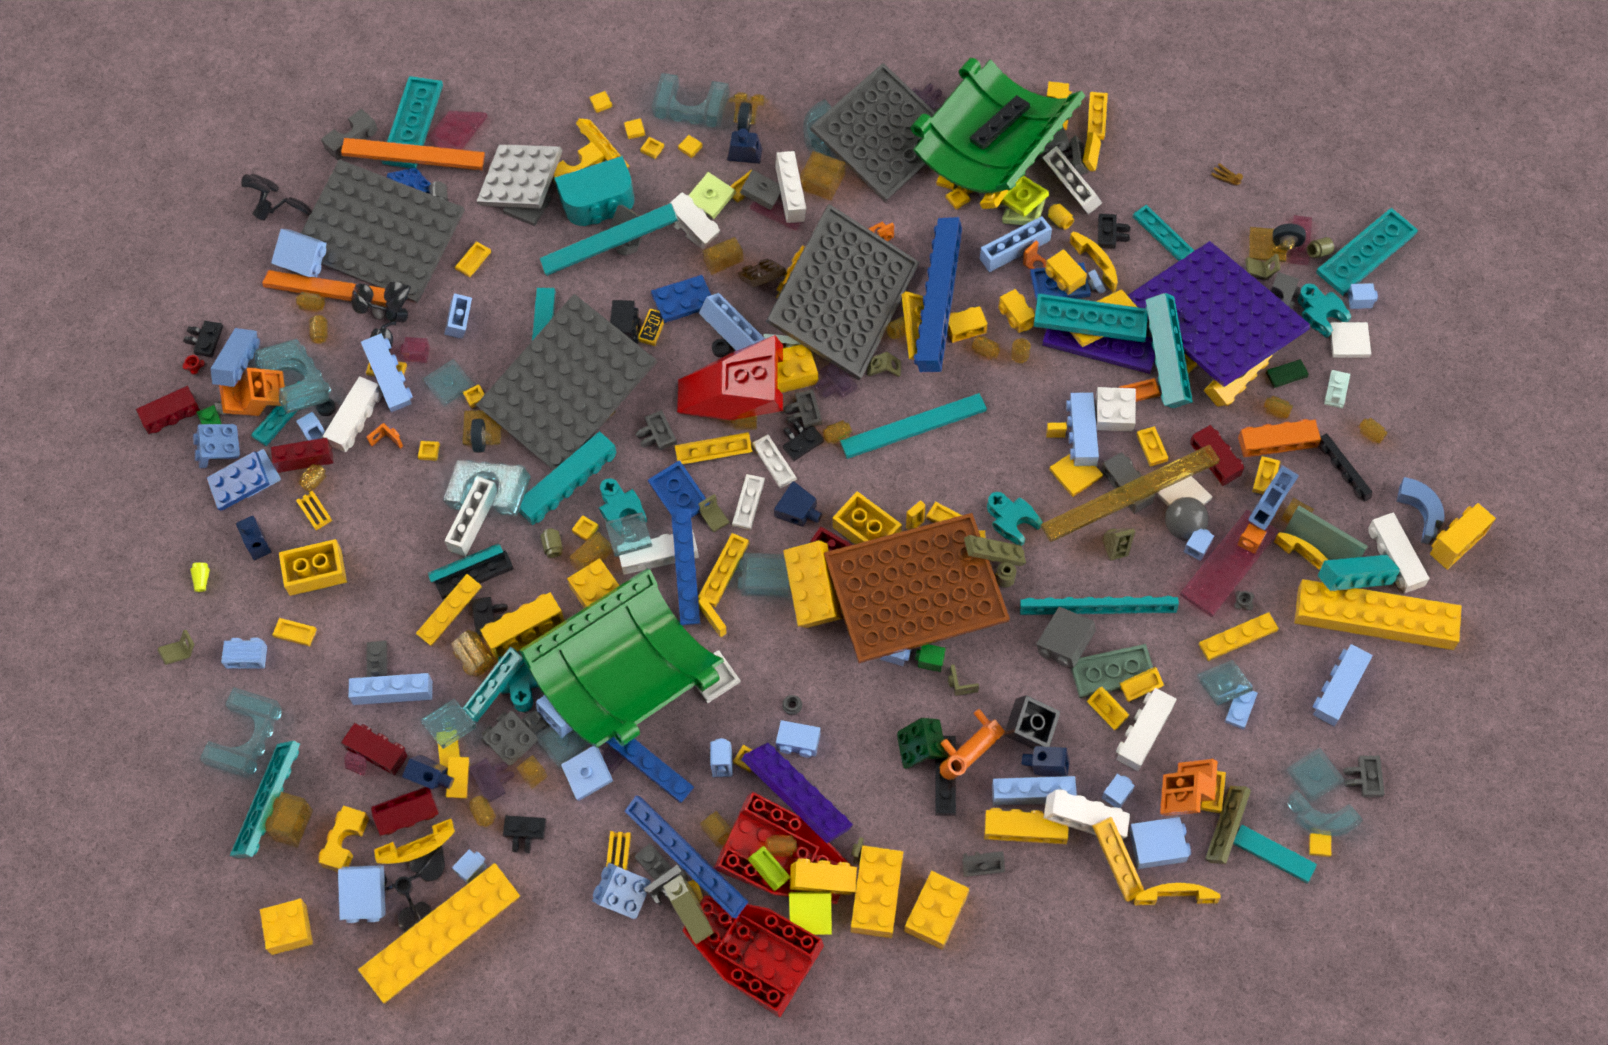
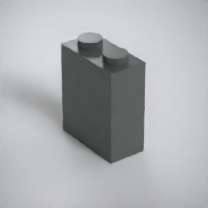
(1066, 637)

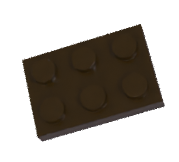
(762, 272)

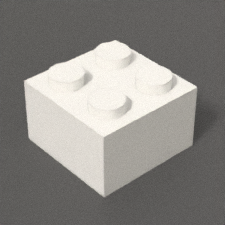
(1115, 409)

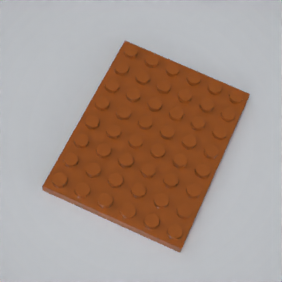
(914, 588)

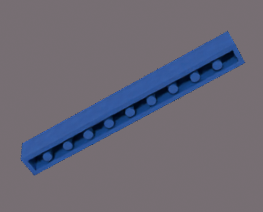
(938, 295)

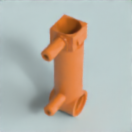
(971, 749)

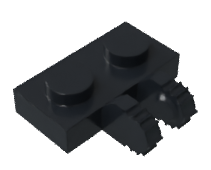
(1107, 231)
(207, 339)
(803, 442)
(484, 611)
(524, 827)

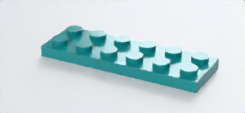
(414, 114)
(1367, 251)
(1091, 317)
(262, 805)

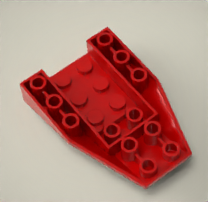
(736, 384)
(756, 822)
(758, 953)

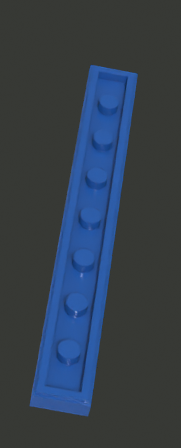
(686, 857)

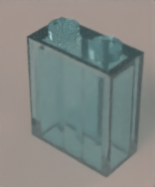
(763, 575)

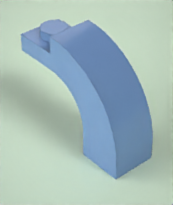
(1273, 497)
(1427, 502)

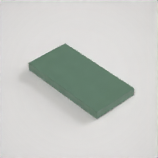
(1325, 537)
(1109, 669)

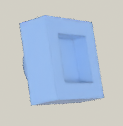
(1096, 282)

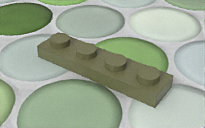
(994, 550)
(1228, 824)

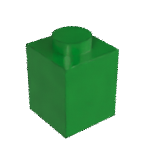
(930, 657)

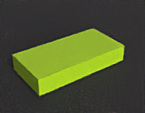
(769, 868)

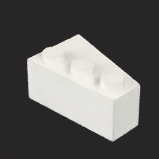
(694, 221)

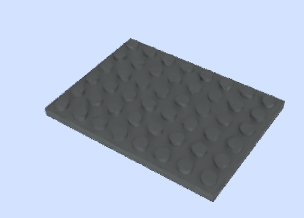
(381, 228)
(843, 292)
(566, 382)

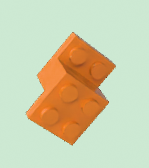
(252, 392)
(1189, 787)

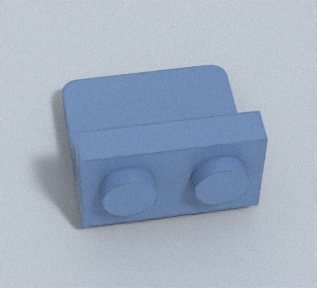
(215, 442)
(621, 891)

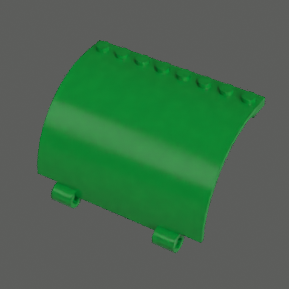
(977, 99)
(618, 662)

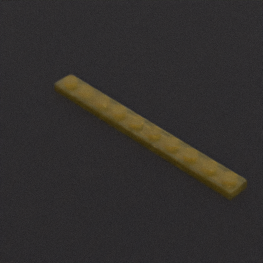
(1129, 493)

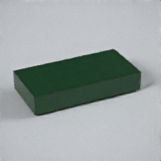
(1287, 373)

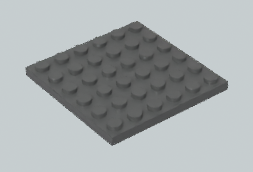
(874, 131)

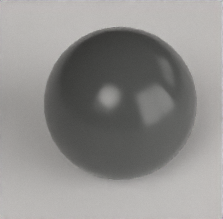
(1185, 517)

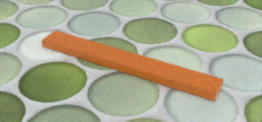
(413, 154)
(324, 287)

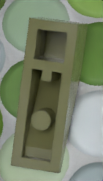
(1118, 542)
(688, 908)

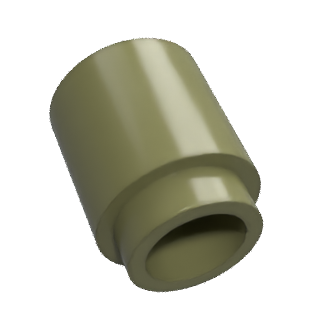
(1320, 247)
(551, 543)
(1006, 574)

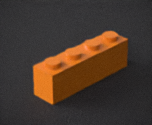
(1279, 438)

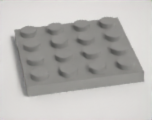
(519, 176)

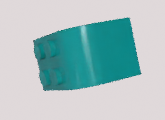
(595, 192)

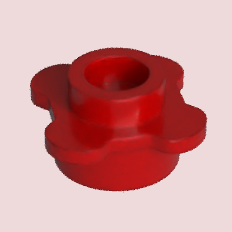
(193, 359)

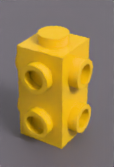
(1017, 311)

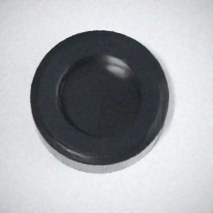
(720, 348)
(326, 408)

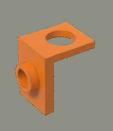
(885, 231)
(1030, 256)
(384, 430)
(1251, 538)

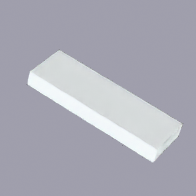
(774, 461)
(748, 502)

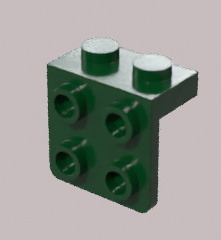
(921, 742)

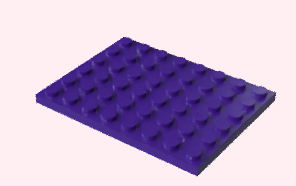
(1223, 313)

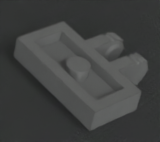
(807, 409)
(660, 431)
(1370, 776)

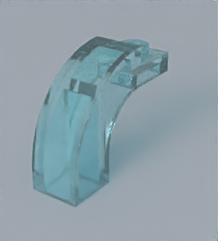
(810, 139)
(1320, 823)

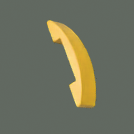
(1084, 244)
(1309, 552)
(390, 854)
(1203, 894)

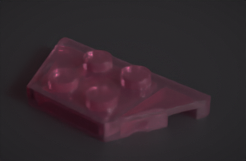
(457, 129)

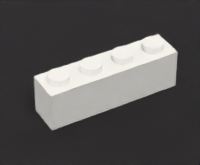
(1072, 180)
(790, 187)
(353, 413)
(471, 516)
(1395, 544)
(659, 555)
(1146, 729)
(1082, 813)

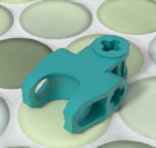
(1319, 307)
(617, 502)
(1010, 515)
(520, 687)

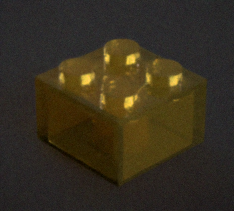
(822, 175)
(288, 819)

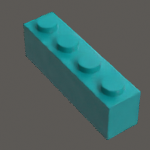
(1358, 572)

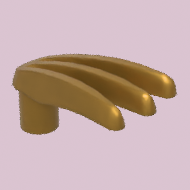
(1228, 176)

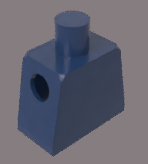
(744, 147)
(797, 506)
(252, 533)
(1048, 761)
(420, 770)

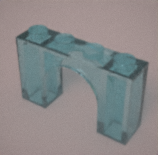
(707, 113)
(293, 356)
(511, 490)
(243, 759)

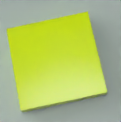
(1025, 196)
(811, 911)

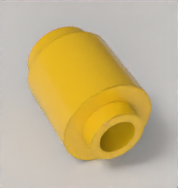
(1060, 216)

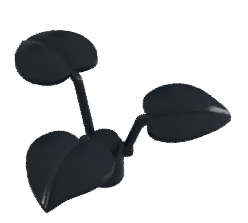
(264, 206)
(395, 297)
(429, 868)

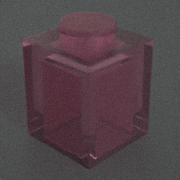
(415, 349)

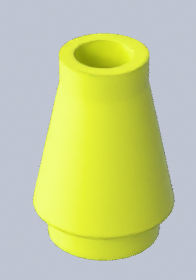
(200, 576)

